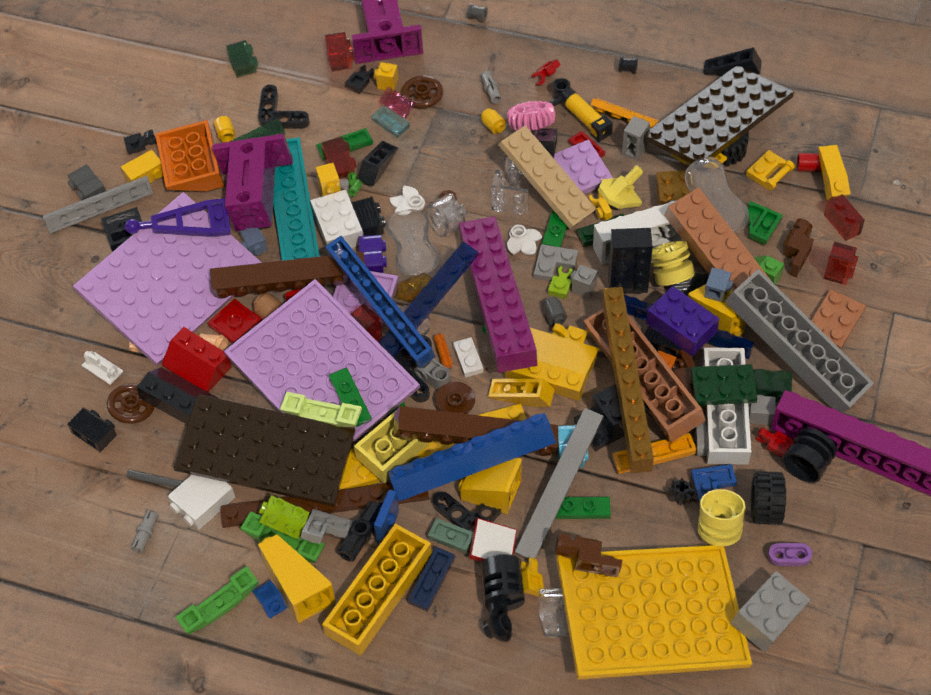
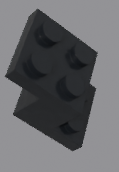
(115, 226)
(611, 427)

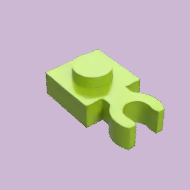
(560, 284)

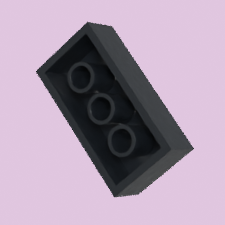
(630, 259)

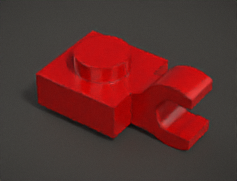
(548, 69)
(776, 442)

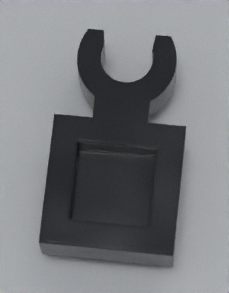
(360, 80)

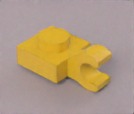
(603, 210)
(572, 333)
(531, 578)

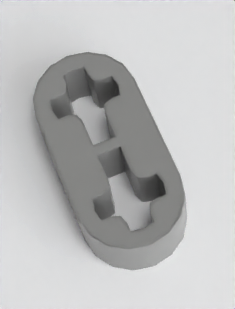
(701, 439)

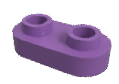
(789, 554)

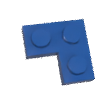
(712, 478)

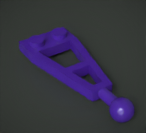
(217, 219)

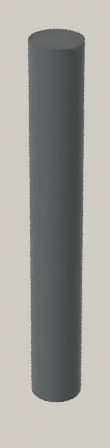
(153, 479)

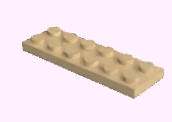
(547, 177)

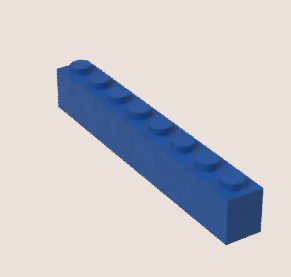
(380, 302)
(471, 456)

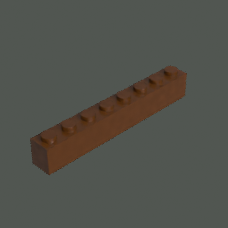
(276, 276)
(452, 427)

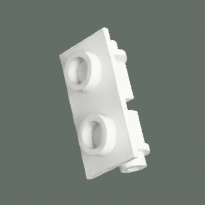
(101, 367)

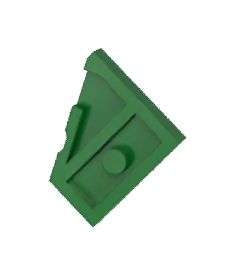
(762, 222)

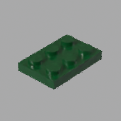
(724, 384)

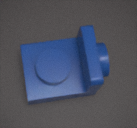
(270, 599)

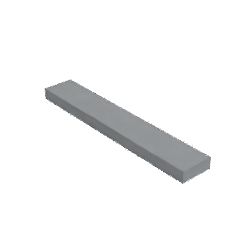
(98, 204)

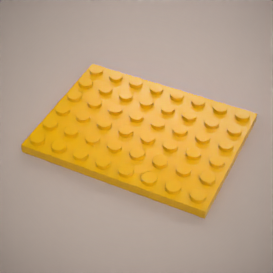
(657, 617)

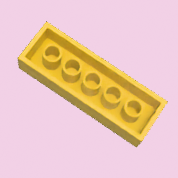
(377, 589)

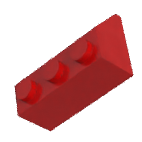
(196, 360)

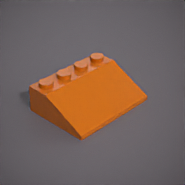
(189, 158)

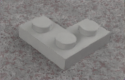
(553, 257)
(321, 523)

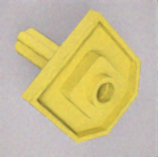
(620, 190)

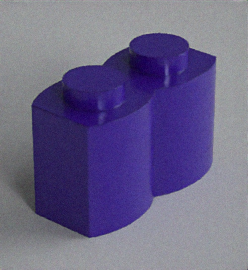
(373, 250)

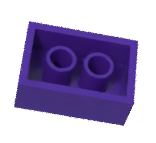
(682, 321)

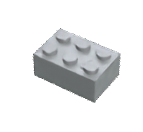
(770, 611)

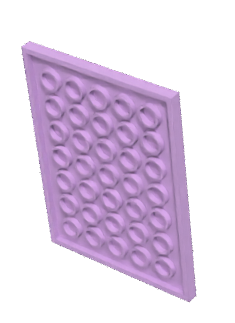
(161, 281)
(307, 343)

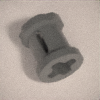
(477, 12)

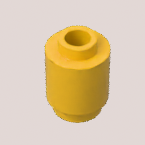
(493, 121)
(224, 129)

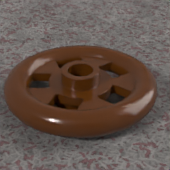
(423, 91)
(132, 398)

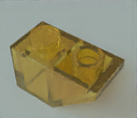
(410, 288)

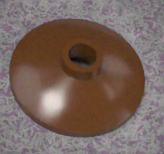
(455, 392)

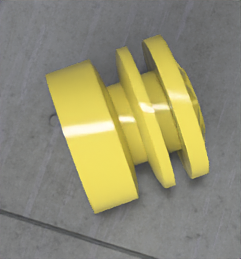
(671, 263)
(721, 517)

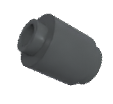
(554, 311)

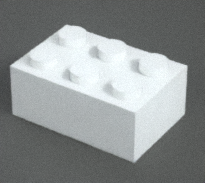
(336, 217)

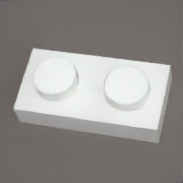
(468, 357)

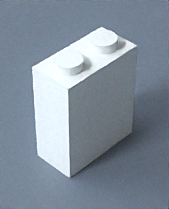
(200, 499)

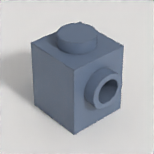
(253, 241)
(718, 284)

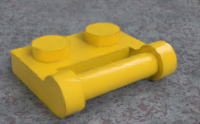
(766, 166)

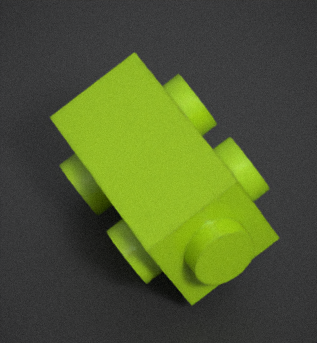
(283, 516)

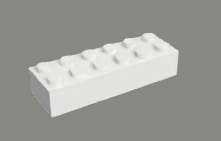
(650, 218)
(727, 423)

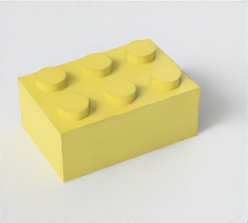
(383, 452)

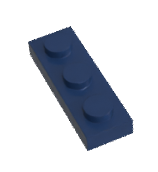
(431, 579)

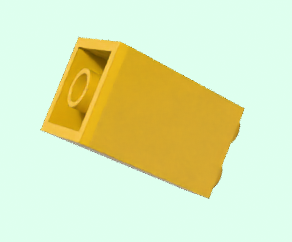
(298, 581)

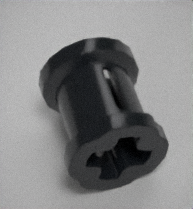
(628, 64)

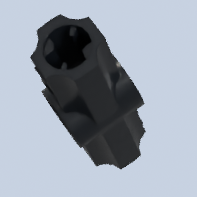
(355, 541)

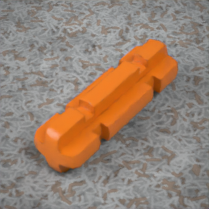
(443, 350)

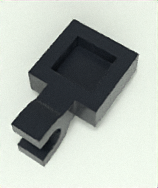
(137, 142)

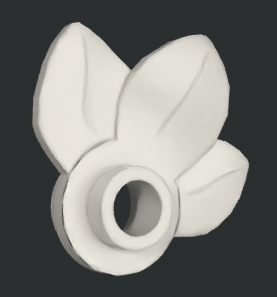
(409, 200)
(524, 241)

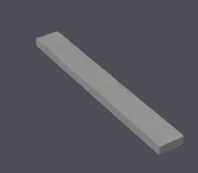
(559, 484)

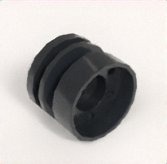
(809, 455)

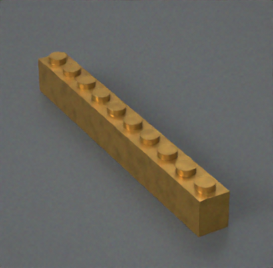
(627, 381)

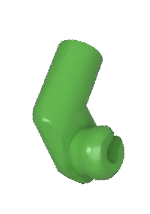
(354, 183)

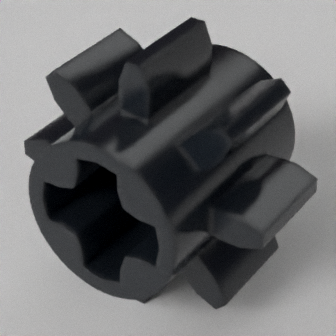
(685, 495)

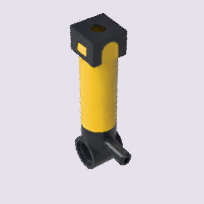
(599, 126)

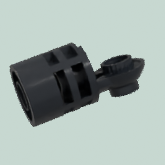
(501, 593)

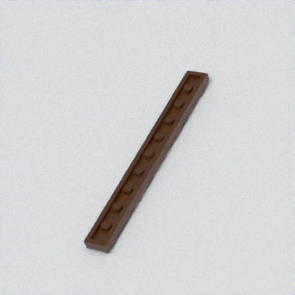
(347, 500)

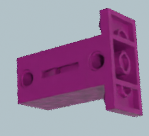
(385, 34)
(251, 177)

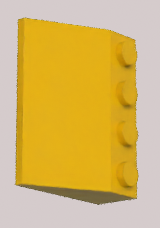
(561, 363)

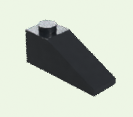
(722, 64)
(376, 163)

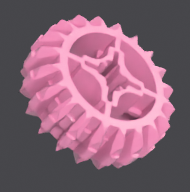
(532, 114)

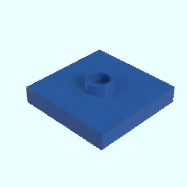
(386, 516)

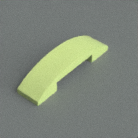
(338, 415)

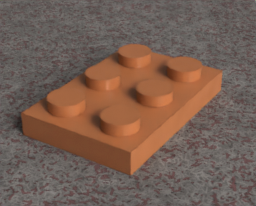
(838, 317)

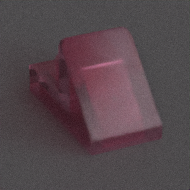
(396, 102)

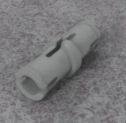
(491, 87)
(144, 532)

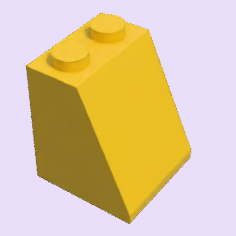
(729, 319)
(493, 485)

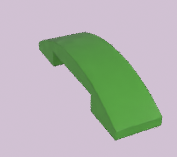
(259, 532)
(219, 603)

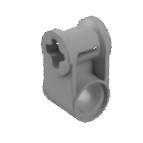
(433, 374)

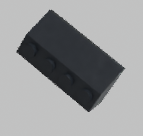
(170, 393)

